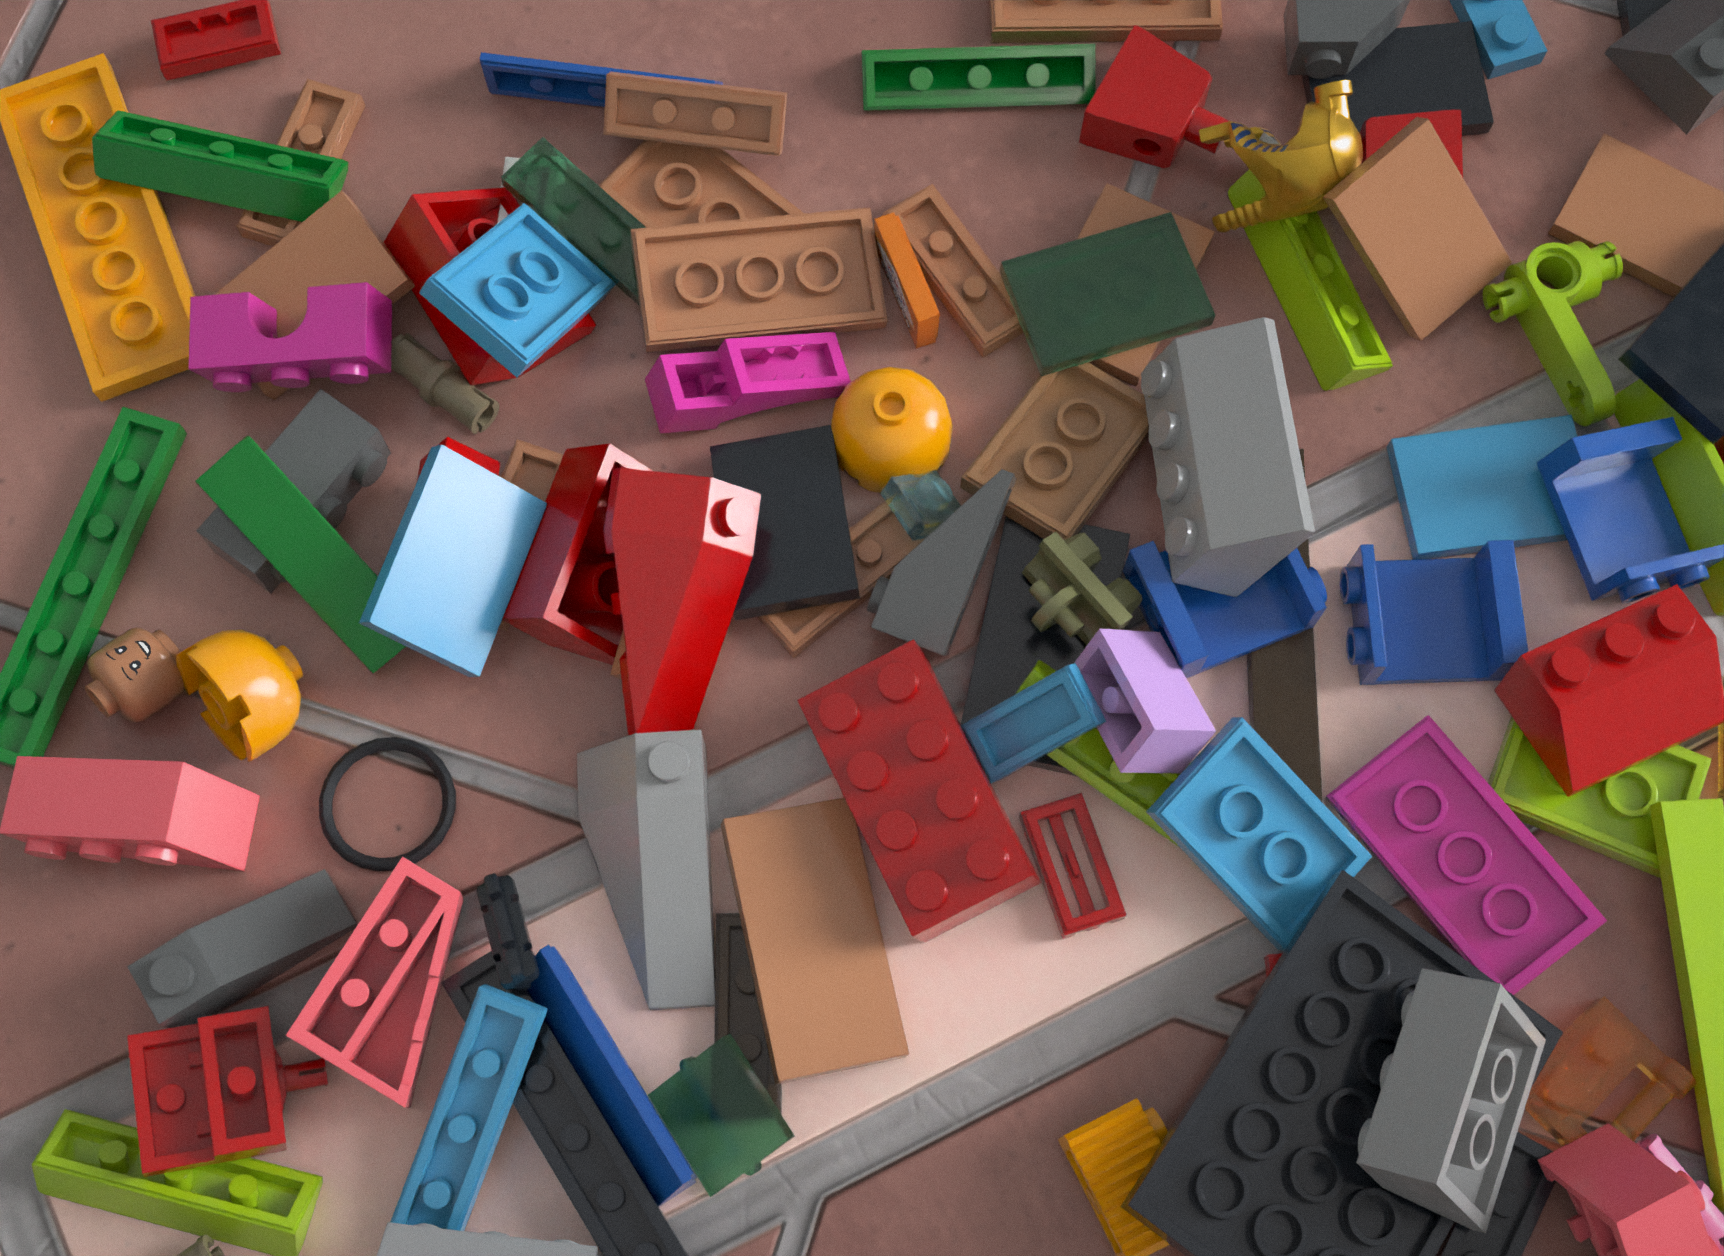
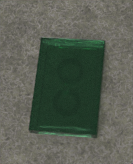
(1106, 293)

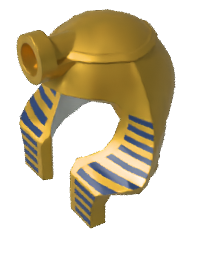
(1299, 170)

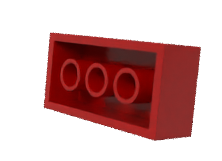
(918, 792)

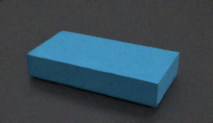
(1033, 723)

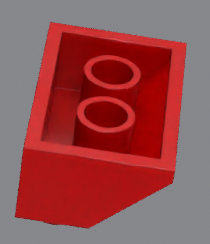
(434, 232)
(567, 574)
(1617, 690)

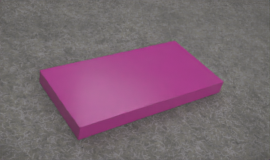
(1465, 857)

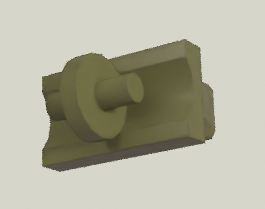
(1073, 593)

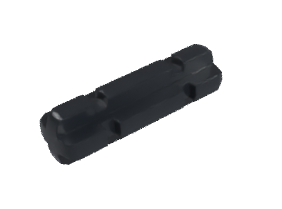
(507, 932)

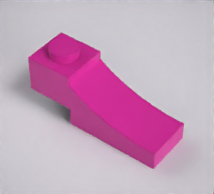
(744, 378)

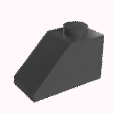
(1335, 35)

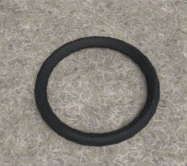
(359, 752)

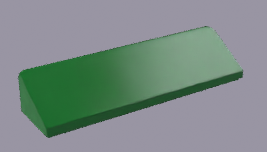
(978, 76)
(215, 166)
(298, 545)

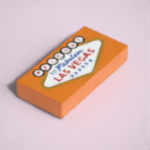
(906, 280)

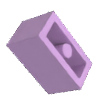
(1146, 700)

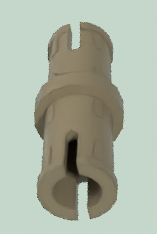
(442, 384)

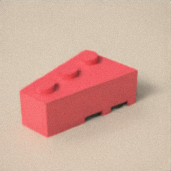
(129, 810)
(385, 985)
(1628, 1198)

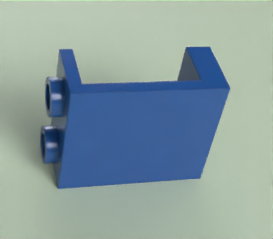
(1621, 514)
(1434, 616)
(1214, 627)

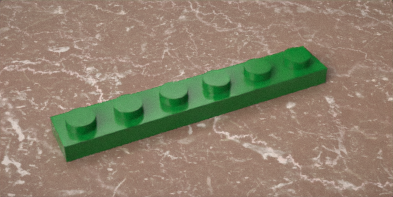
(83, 580)

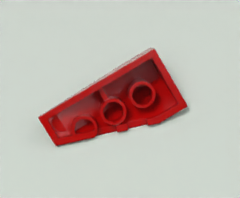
(679, 573)

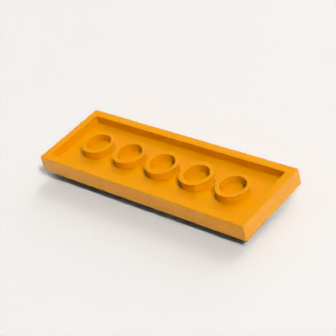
(100, 236)

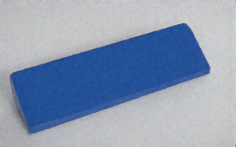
(553, 79)
(610, 1078)

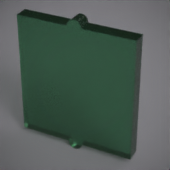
(720, 1115)

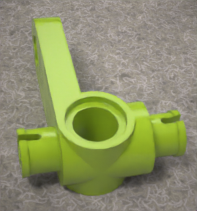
(1551, 324)

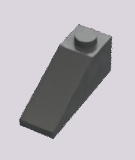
(937, 577)
(241, 950)

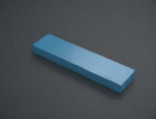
(470, 1110)

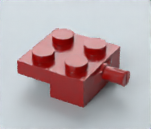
(213, 1091)

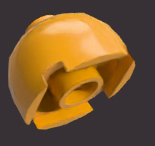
(890, 427)
(245, 688)

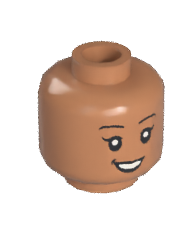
(135, 675)

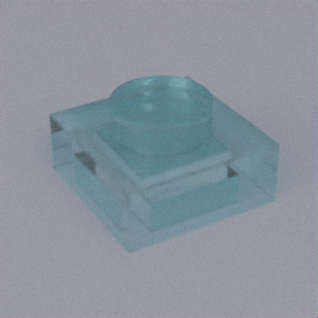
(920, 502)

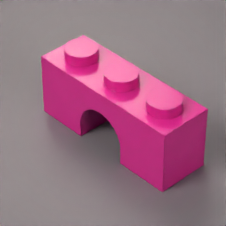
(340, 338)

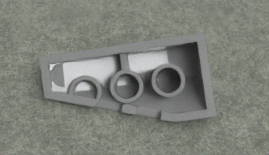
(650, 839)

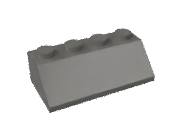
(1226, 456)

